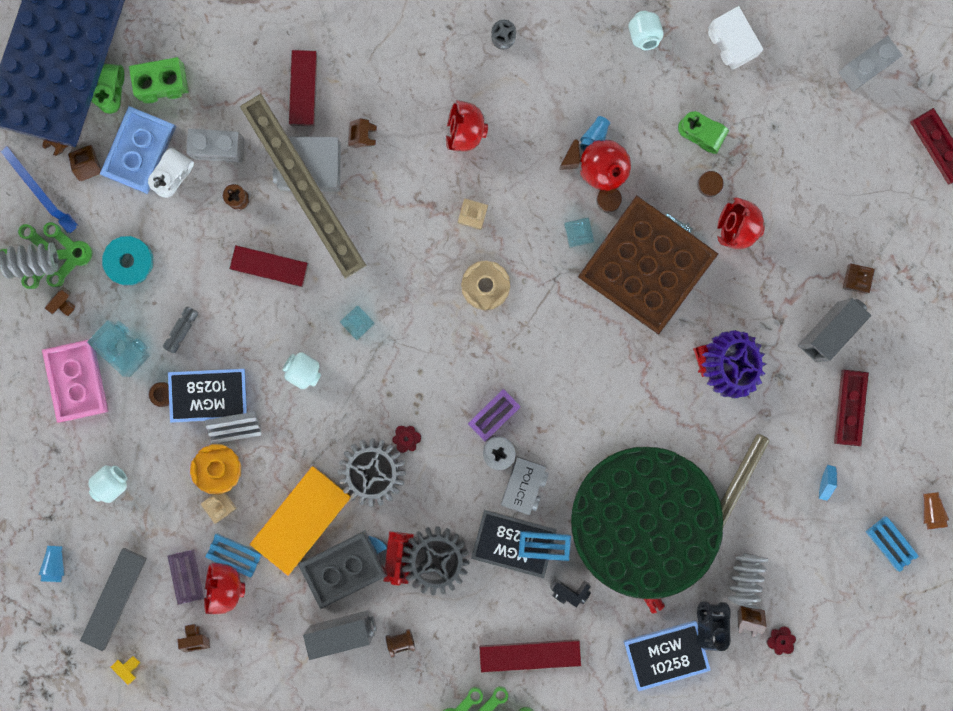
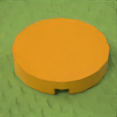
(215, 469)

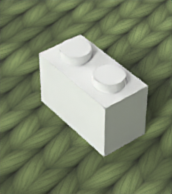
(734, 38)

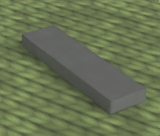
(113, 599)

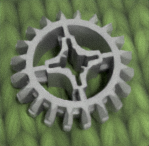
(364, 492)

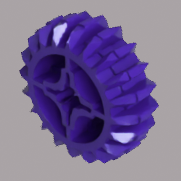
(740, 362)

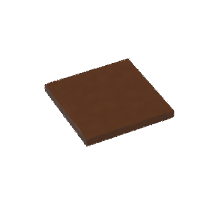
(647, 265)

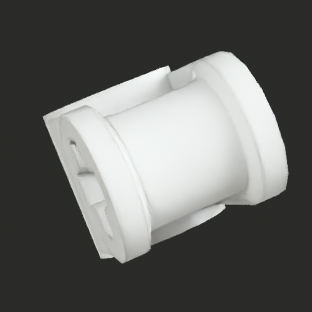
(171, 169)

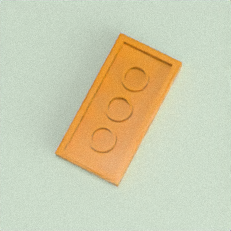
(300, 520)

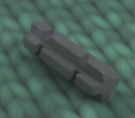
(180, 329)

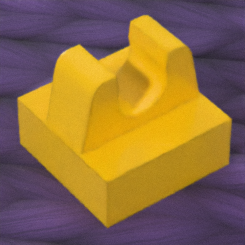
(125, 670)

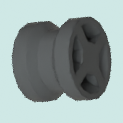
(503, 28)

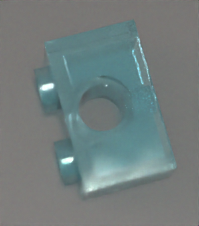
(105, 343)

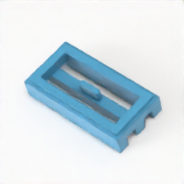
(214, 547)
(566, 547)
(905, 560)

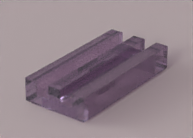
(176, 578)

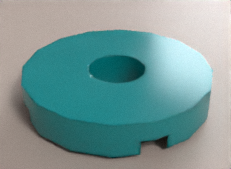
(113, 258)

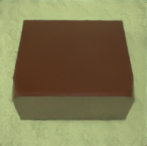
(572, 158)
(84, 163)

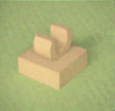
(472, 214)
(218, 507)

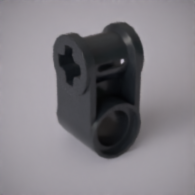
(713, 625)

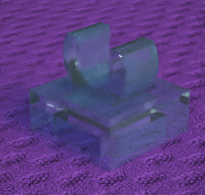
(578, 232)
(357, 322)

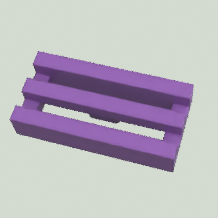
(478, 430)

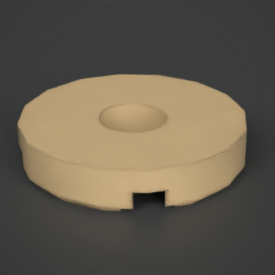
(485, 270)

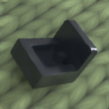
(564, 593)

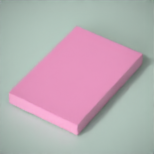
(74, 381)

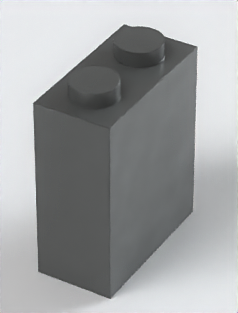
(835, 330)
(339, 635)

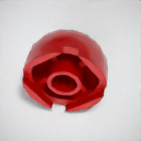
(466, 127)
(605, 165)
(740, 224)
(222, 588)

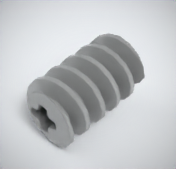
(29, 262)
(502, 462)
(747, 580)

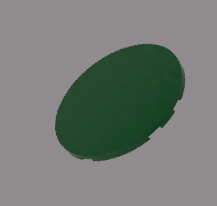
(647, 522)

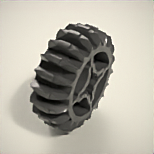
(445, 554)

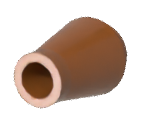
(934, 512)

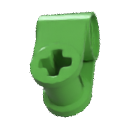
(110, 85)
(706, 132)

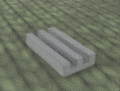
(235, 428)

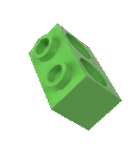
(159, 72)

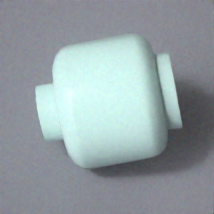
(645, 30)
(301, 370)
(107, 484)

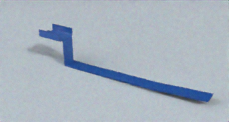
(65, 220)

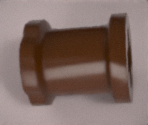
(229, 200)
(400, 643)

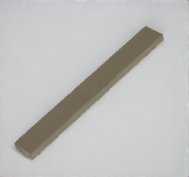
(303, 186)

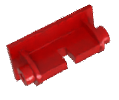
(393, 562)

